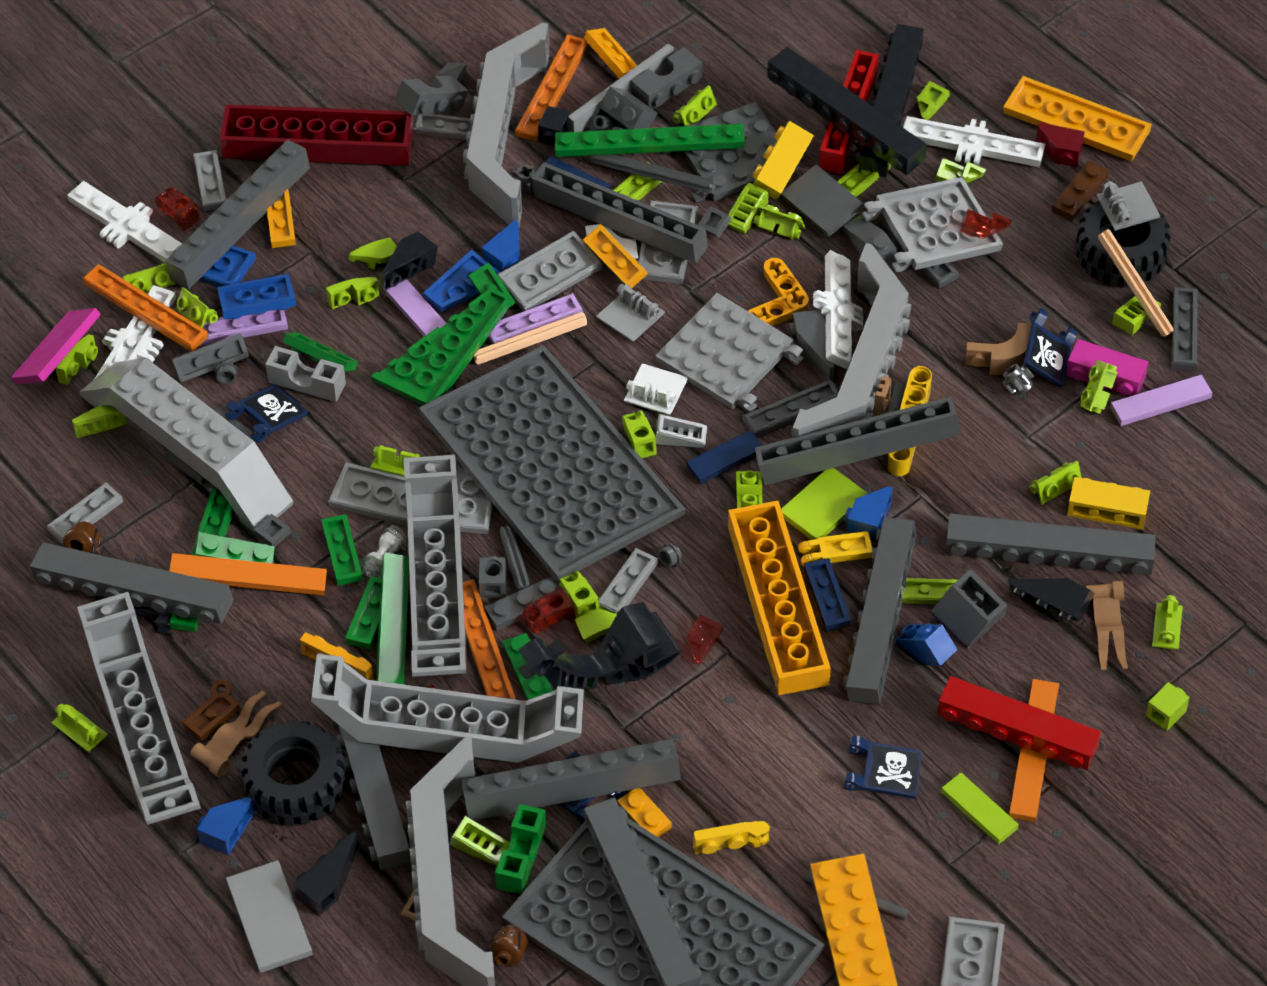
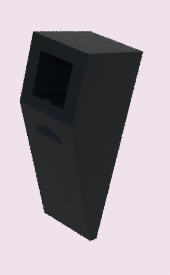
(410, 257)
(1060, 593)
(325, 880)

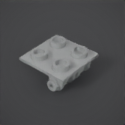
(1127, 205)
(630, 313)

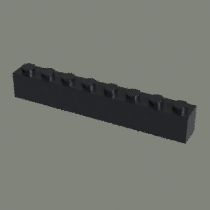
(894, 87)
(847, 111)

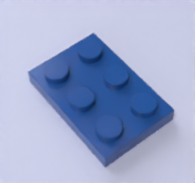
(256, 296)

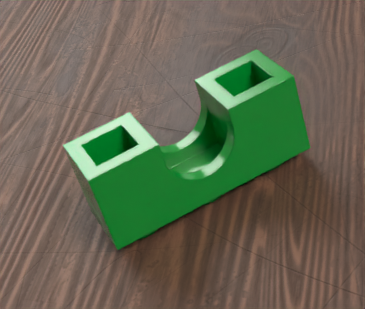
(525, 840)

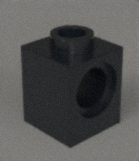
(553, 121)

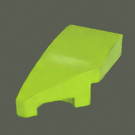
(931, 99)
(951, 170)
(374, 252)
(594, 624)

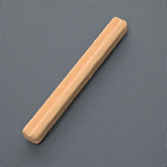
(1135, 283)
(530, 338)

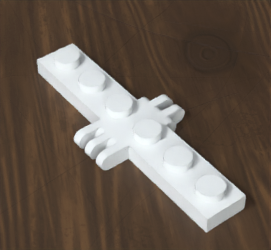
(976, 142)
(123, 222)
(838, 310)
(136, 339)

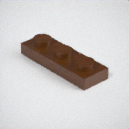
(1080, 190)

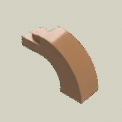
(1000, 356)

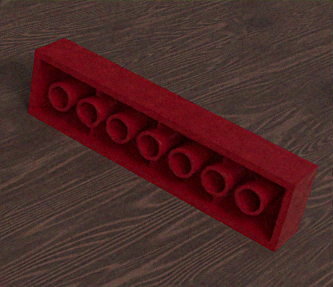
(326, 133)

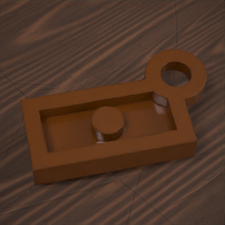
(212, 712)

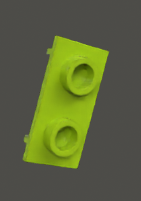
(696, 107)
(788, 223)
(147, 278)
(194, 309)
(1100, 375)
(388, 461)
(1059, 482)
(1167, 624)
(78, 727)

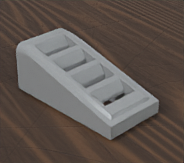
(678, 439)

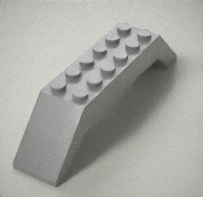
(501, 74)
(873, 352)
(194, 435)
(435, 566)
(137, 709)
(442, 718)
(432, 871)

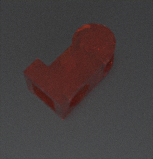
(178, 207)
(548, 611)

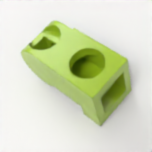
(639, 434)
(579, 593)

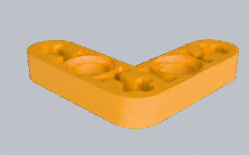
(786, 300)

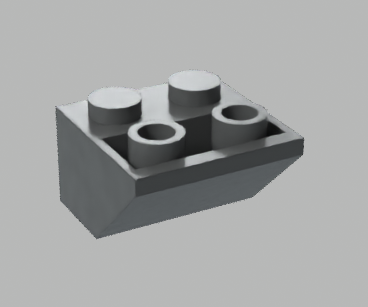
(621, 111)
(969, 608)

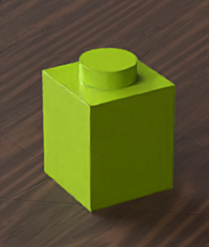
(1167, 706)

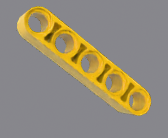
(916, 393)

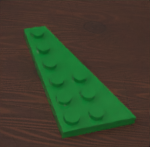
(443, 354)

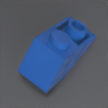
(927, 643)

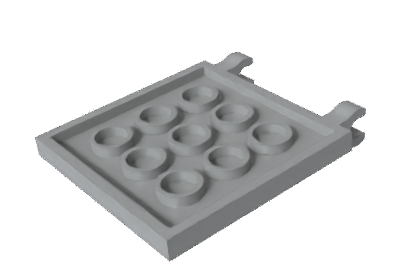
(930, 222)
(727, 352)

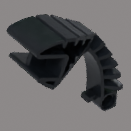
(630, 651)

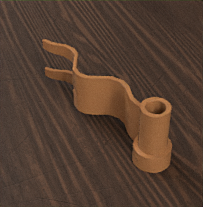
(1108, 619)
(229, 735)

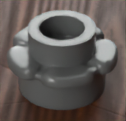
(226, 372)
(669, 555)

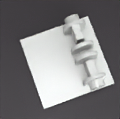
(655, 389)

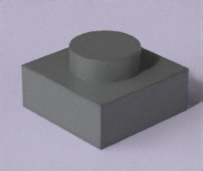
(715, 221)
(272, 531)

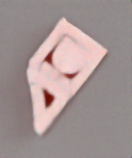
(982, 226)
(703, 637)

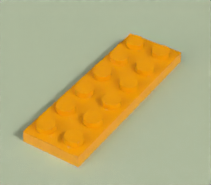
(1103, 126)
(852, 922)

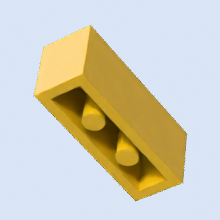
(781, 159)
(1108, 503)

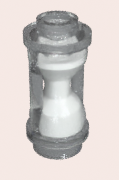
(390, 542)

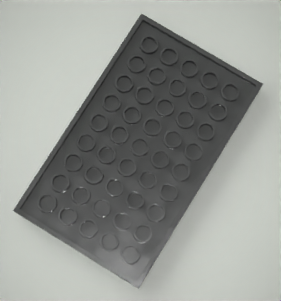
(551, 462)
(583, 923)

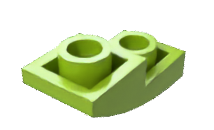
(358, 289)
(79, 356)
(748, 488)

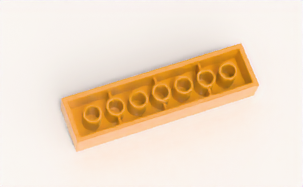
(778, 598)

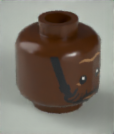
(82, 537)
(507, 945)

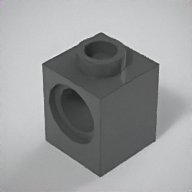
(492, 585)

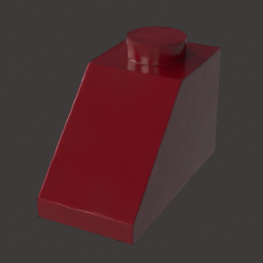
(1061, 143)

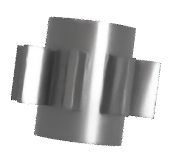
(524, 174)
(1018, 379)

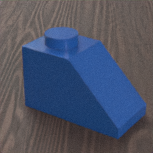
(504, 248)
(869, 512)
(225, 824)

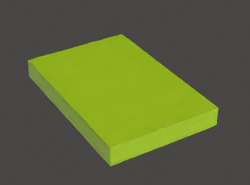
(822, 504)

